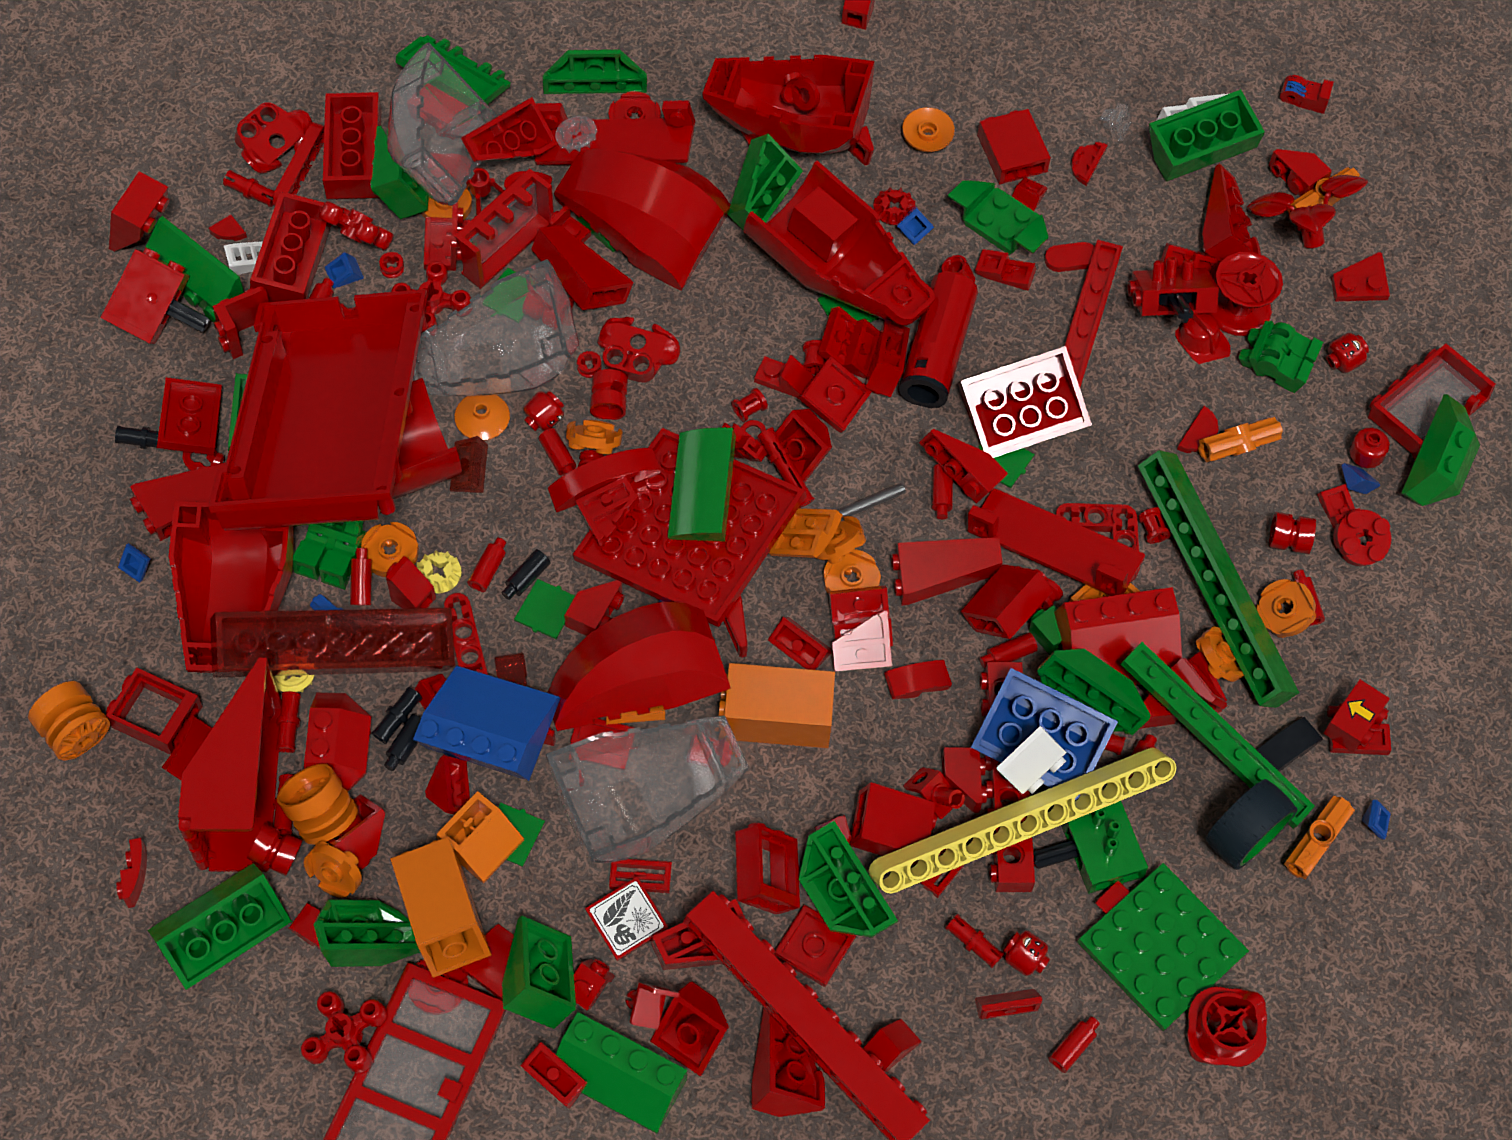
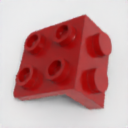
(440, 240)
(236, 315)

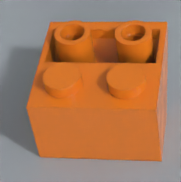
(481, 836)

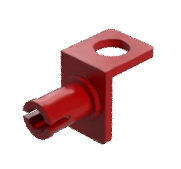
(936, 789)
(648, 1004)

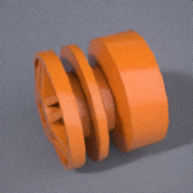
(68, 720)
(317, 804)

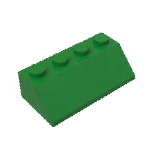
(1204, 135)
(209, 278)
(219, 926)
(622, 1072)

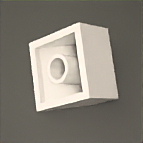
(1032, 760)

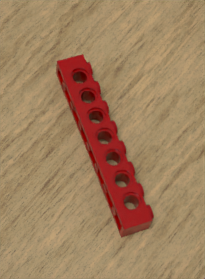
(1006, 876)

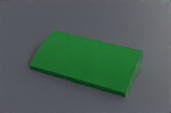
(702, 484)

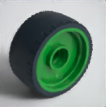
(1251, 824)

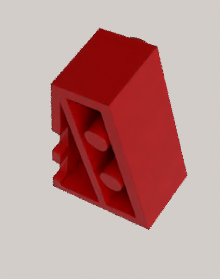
(682, 948)

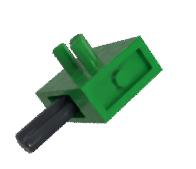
(1101, 847)

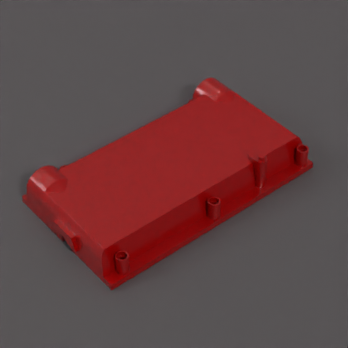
(322, 412)

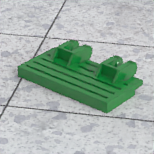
(485, 85)

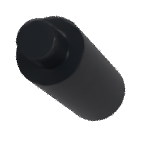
(526, 574)
(403, 744)

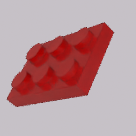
(189, 416)

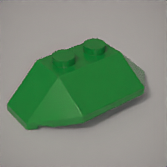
(594, 73)
(1444, 455)
(1097, 686)
(842, 886)
(363, 933)

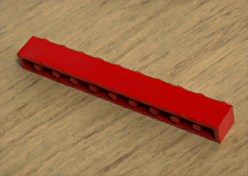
(805, 1019)

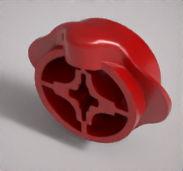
(1242, 1048)

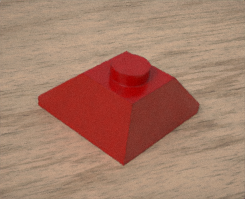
(805, 439)
(364, 832)
(692, 1028)

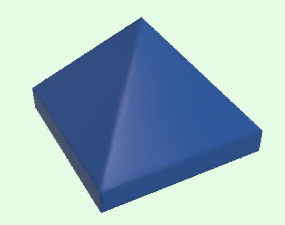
(134, 562)
(1377, 819)

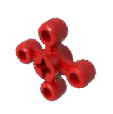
(356, 225)
(437, 299)
(344, 1031)

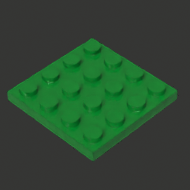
(1162, 946)

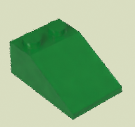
(539, 974)

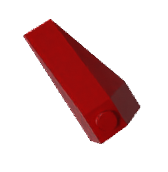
(511, 134)

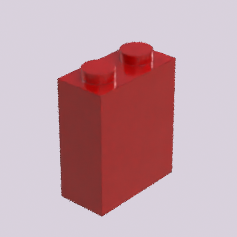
(1013, 146)
(1007, 601)
(890, 820)

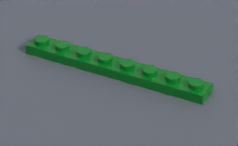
(1210, 726)

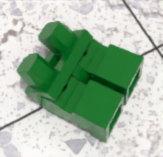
(1281, 354)
(329, 552)

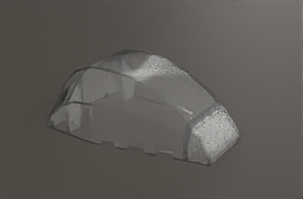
(426, 122)
(502, 340)
(643, 784)

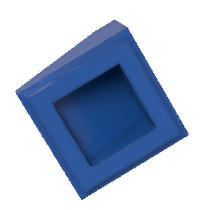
(915, 225)
(343, 270)
(1358, 479)

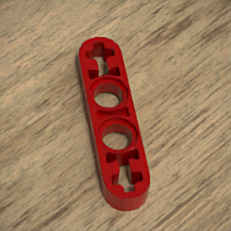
(300, 162)
(468, 644)

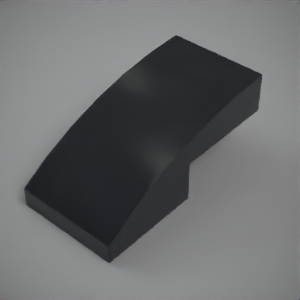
(1290, 744)

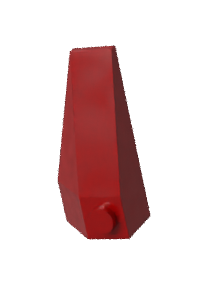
(1225, 220)
(784, 1074)

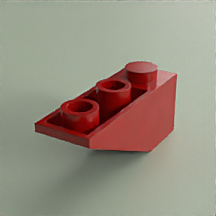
(967, 465)

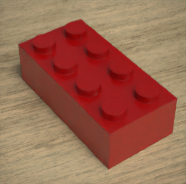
(349, 144)
(291, 248)

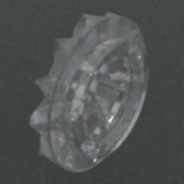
(571, 127)

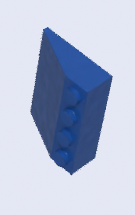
(1028, 704)
(488, 722)

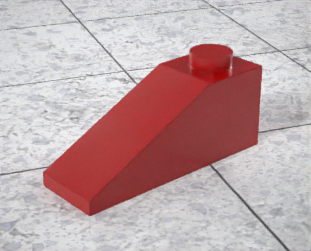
(888, 358)

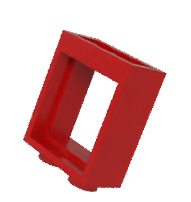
(131, 689)
(784, 889)

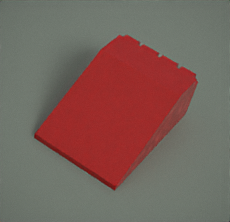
(233, 778)

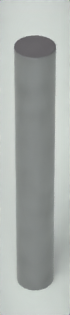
(873, 500)

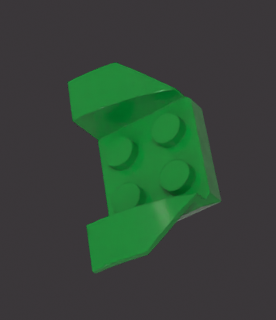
(999, 217)

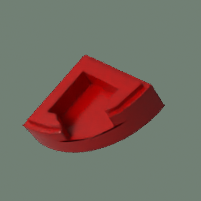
(227, 229)

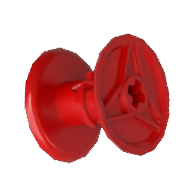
(1246, 291)

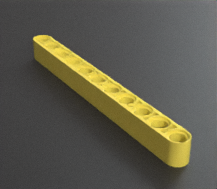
(1010, 817)

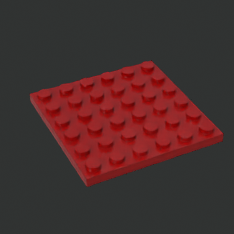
(694, 571)

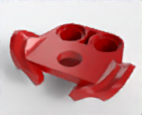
(258, 150)
(659, 350)

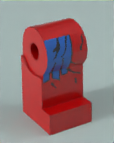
(1306, 93)

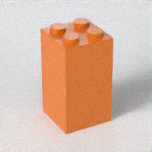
(779, 705)
(440, 907)

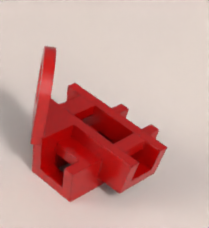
(745, 445)

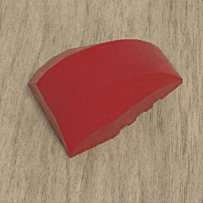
(751, 100)
(646, 209)
(222, 574)
(639, 663)

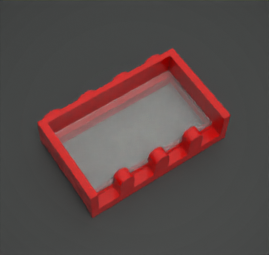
(505, 227)
(1413, 401)

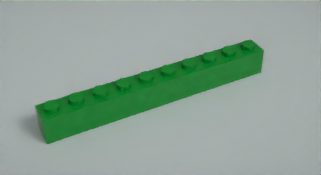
(1218, 580)

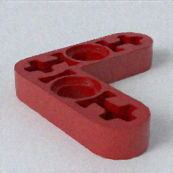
(1110, 523)

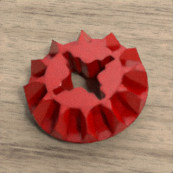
(893, 215)

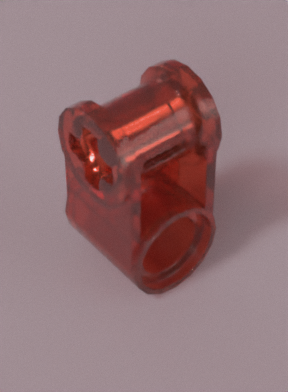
(511, 668)

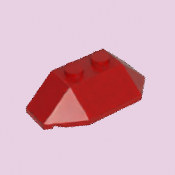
(338, 737)

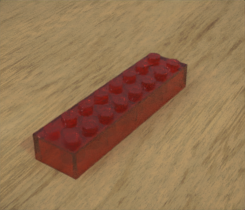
(333, 641)

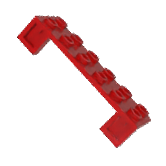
(651, 137)
(1056, 542)

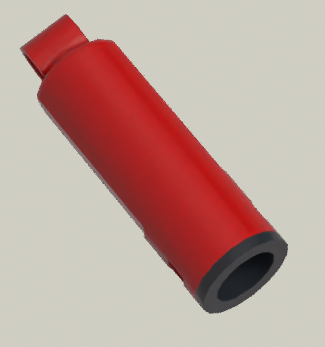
(940, 336)

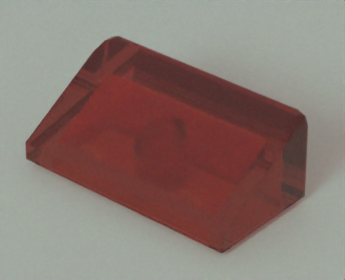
(473, 459)

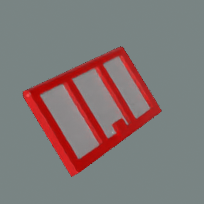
(420, 1061)

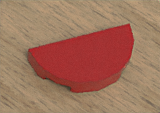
(1086, 161)
(1203, 427)

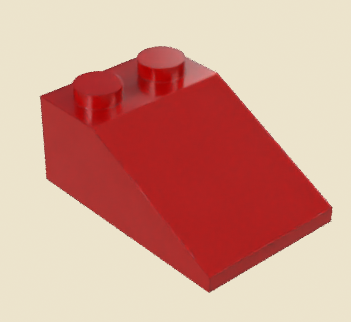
(136, 211)

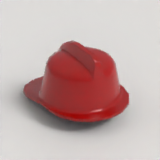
(1203, 339)

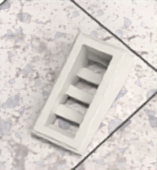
(241, 249)

